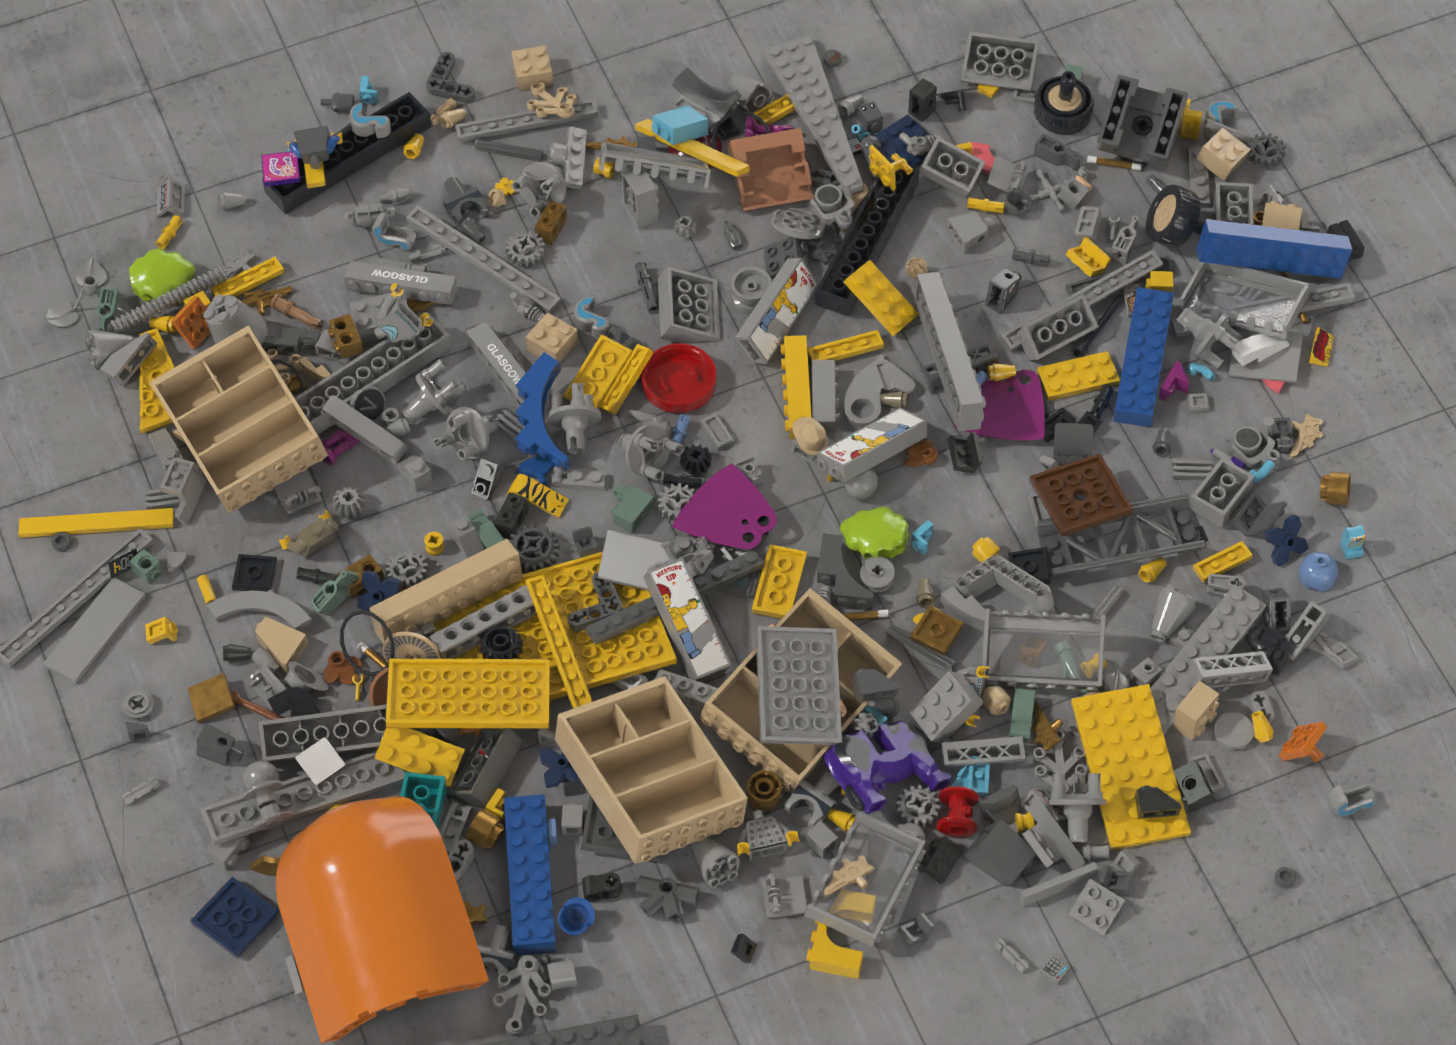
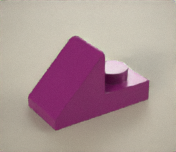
(1175, 380)

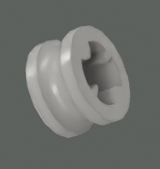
(389, 412)

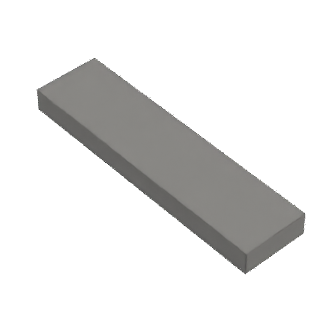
(1058, 884)

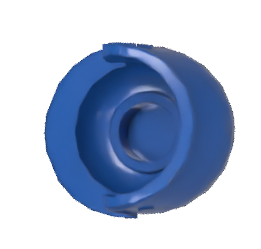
(576, 916)

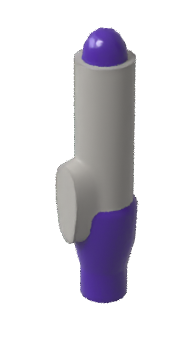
(1219, 454)

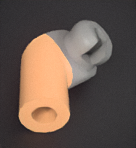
(1081, 176)

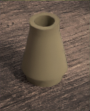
(895, 399)
(925, 595)

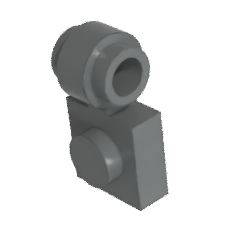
(1282, 431)

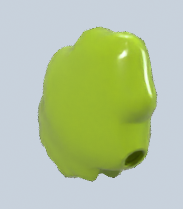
(159, 273)
(876, 533)

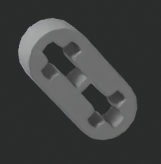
(1266, 706)

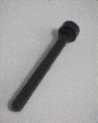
(1081, 348)

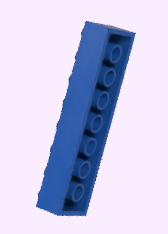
(1273, 249)
(1143, 357)
(529, 875)

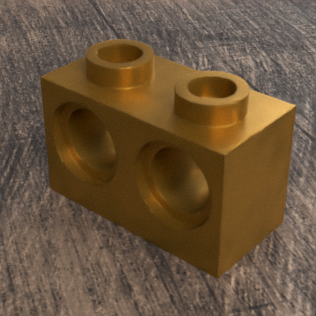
(551, 222)
(345, 336)
(360, 567)

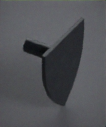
(960, 98)

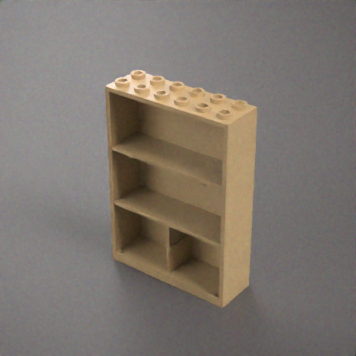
(239, 419)
(735, 705)
(650, 769)

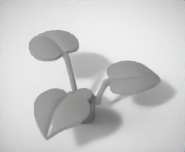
(90, 277)

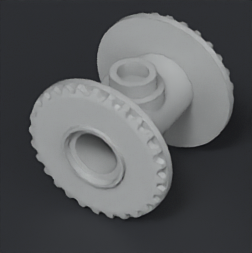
(267, 805)

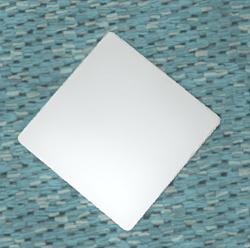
(320, 761)

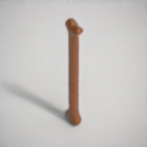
(253, 707)

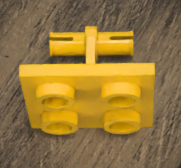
(884, 169)

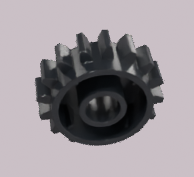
(501, 644)

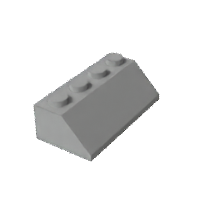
(1057, 328)

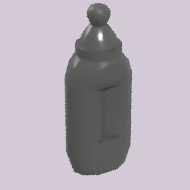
(732, 236)

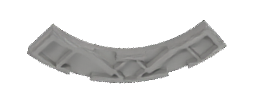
(261, 602)
(1322, 643)

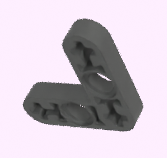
(436, 82)
(603, 607)

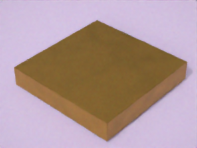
(937, 630)
(211, 698)

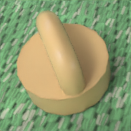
(496, 198)

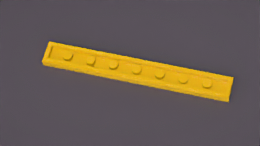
(699, 151)
(96, 522)
(558, 641)

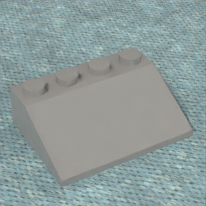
(1000, 61)
(688, 307)

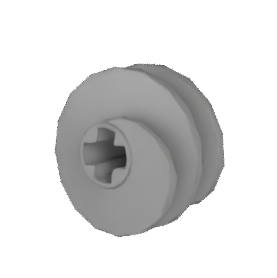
(877, 574)

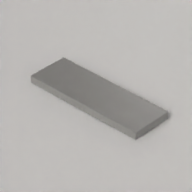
(94, 630)

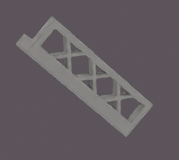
(1235, 673)
(983, 748)

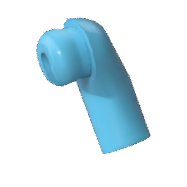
(860, 131)
(1202, 369)
(1263, 472)

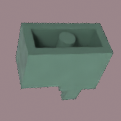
(633, 507)

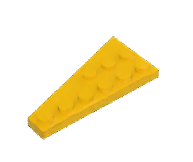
(156, 364)

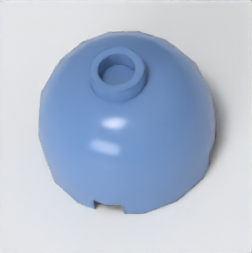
(1318, 571)

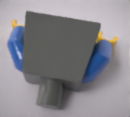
(314, 145)

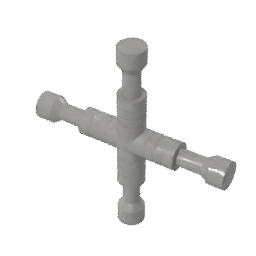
(1049, 191)

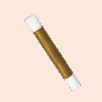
(1114, 163)
(866, 615)
(372, 655)

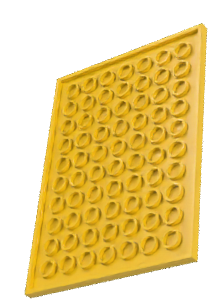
(572, 589)

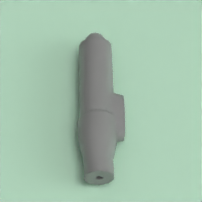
(640, 415)

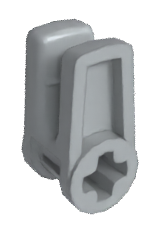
(1219, 585)

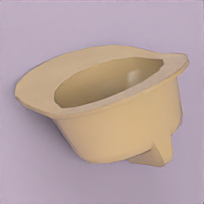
(810, 435)

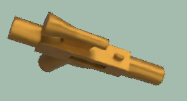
(264, 299)

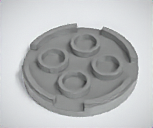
(798, 223)

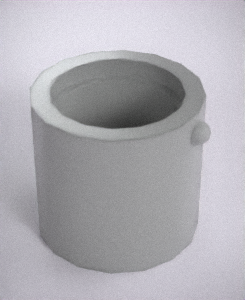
(562, 974)

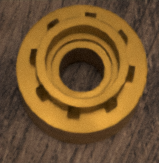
(1336, 488)
(767, 782)
(485, 830)

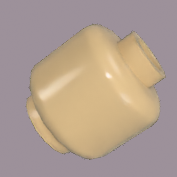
(996, 700)

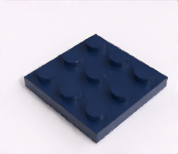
(893, 144)
(234, 917)

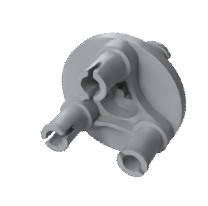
(540, 184)
(1207, 332)
(432, 395)
(574, 417)
(467, 433)
(648, 450)
(1079, 803)

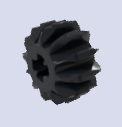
(695, 459)

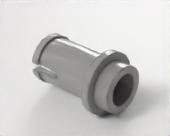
(1095, 852)

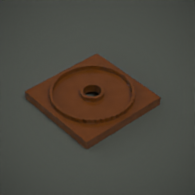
(1087, 477)

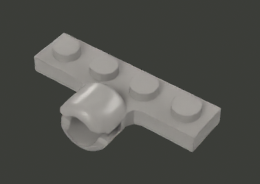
(570, 157)

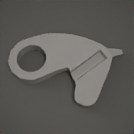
(867, 386)

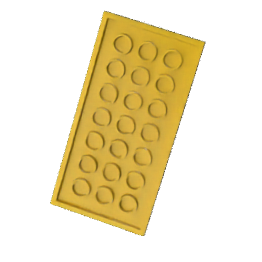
(468, 693)
(1129, 750)

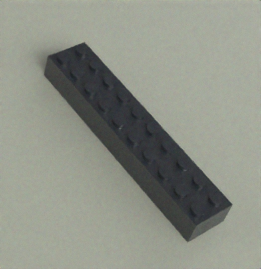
(406, 119)
(865, 239)

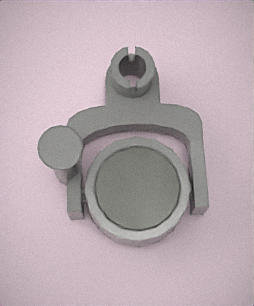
(829, 203)
(1247, 443)
(697, 561)

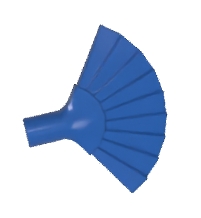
(536, 467)

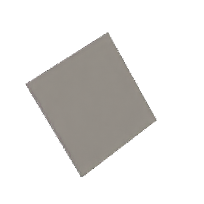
(1278, 367)
(628, 558)

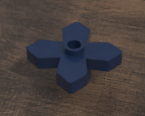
(1285, 540)
(377, 589)
(559, 768)

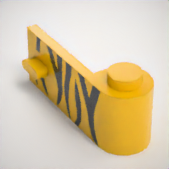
(538, 495)

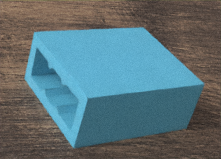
(680, 125)

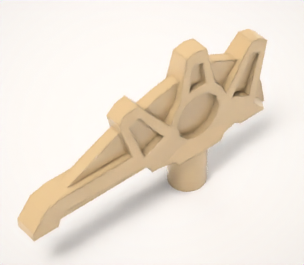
(1307, 434)
(849, 873)

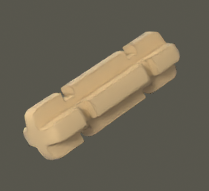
(450, 105)

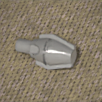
(397, 195)

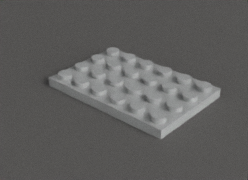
(798, 685)

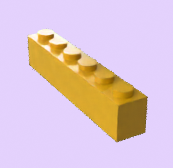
(796, 380)

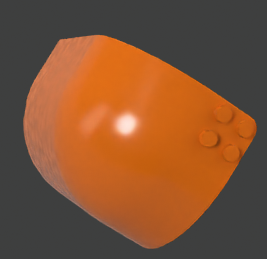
(374, 913)

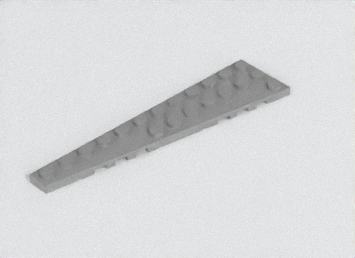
(805, 83)

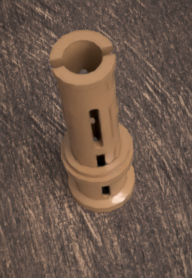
(290, 309)

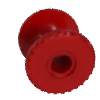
(960, 810)

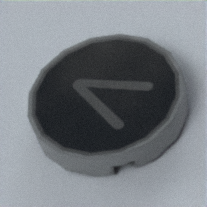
(369, 402)

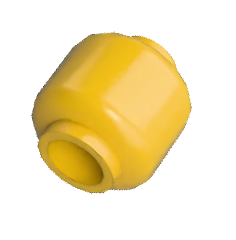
(984, 549)

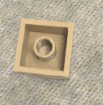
(531, 66)
(1223, 154)
(552, 337)
(1196, 711)

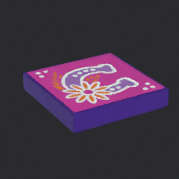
(280, 169)

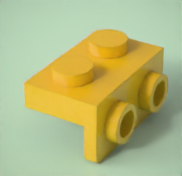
(1089, 258)

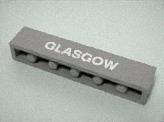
(416, 284)
(497, 358)

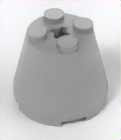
(229, 315)

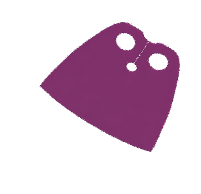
(1014, 413)
(720, 508)

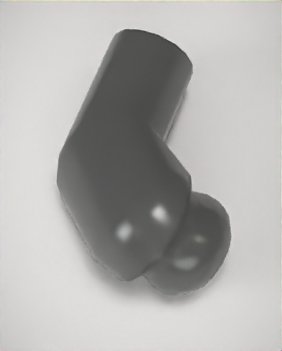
(543, 961)

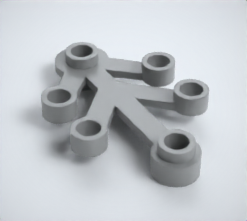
(1059, 767)
(522, 990)

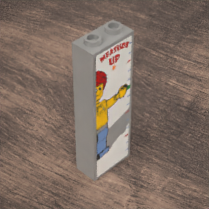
(777, 311)
(872, 445)
(686, 619)

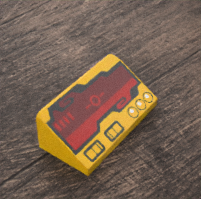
(1321, 347)

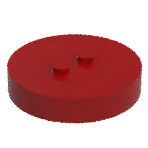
(679, 378)

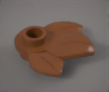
(921, 453)
(340, 671)

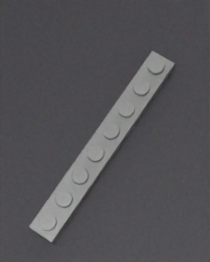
(521, 121)

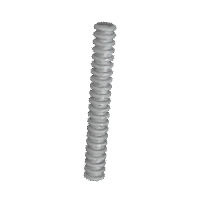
(168, 300)

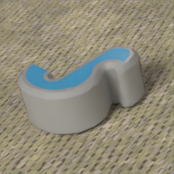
(1220, 110)
(368, 125)
(392, 234)
(589, 321)
(1352, 800)

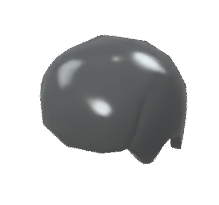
(1018, 202)

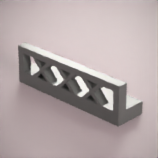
(979, 362)

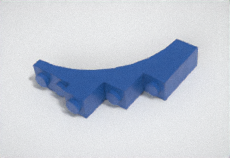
(531, 414)

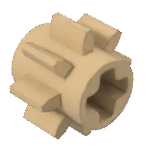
(916, 266)

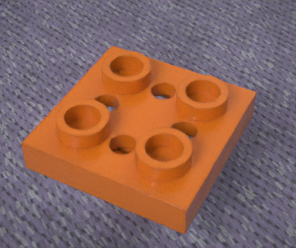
(189, 322)
(1303, 742)

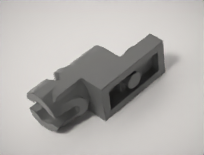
(292, 340)

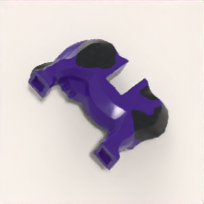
(864, 771)

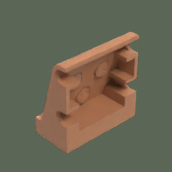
(776, 169)

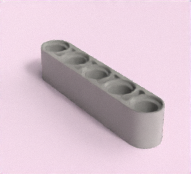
(363, 429)

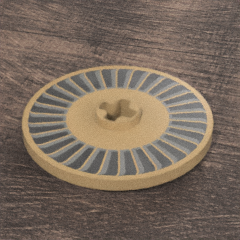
(411, 646)

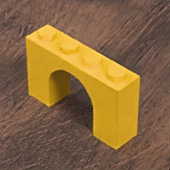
(831, 958)

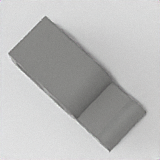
(1125, 241)

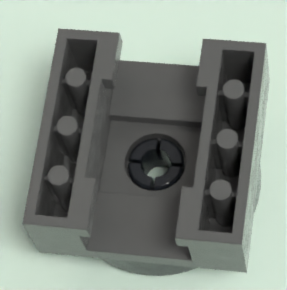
(1136, 107)

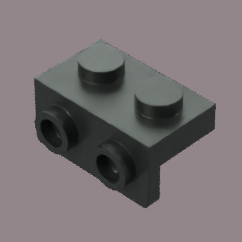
(965, 452)
(940, 859)

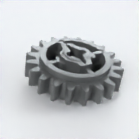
(534, 541)

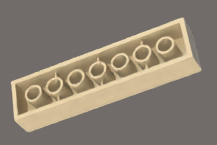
(449, 590)

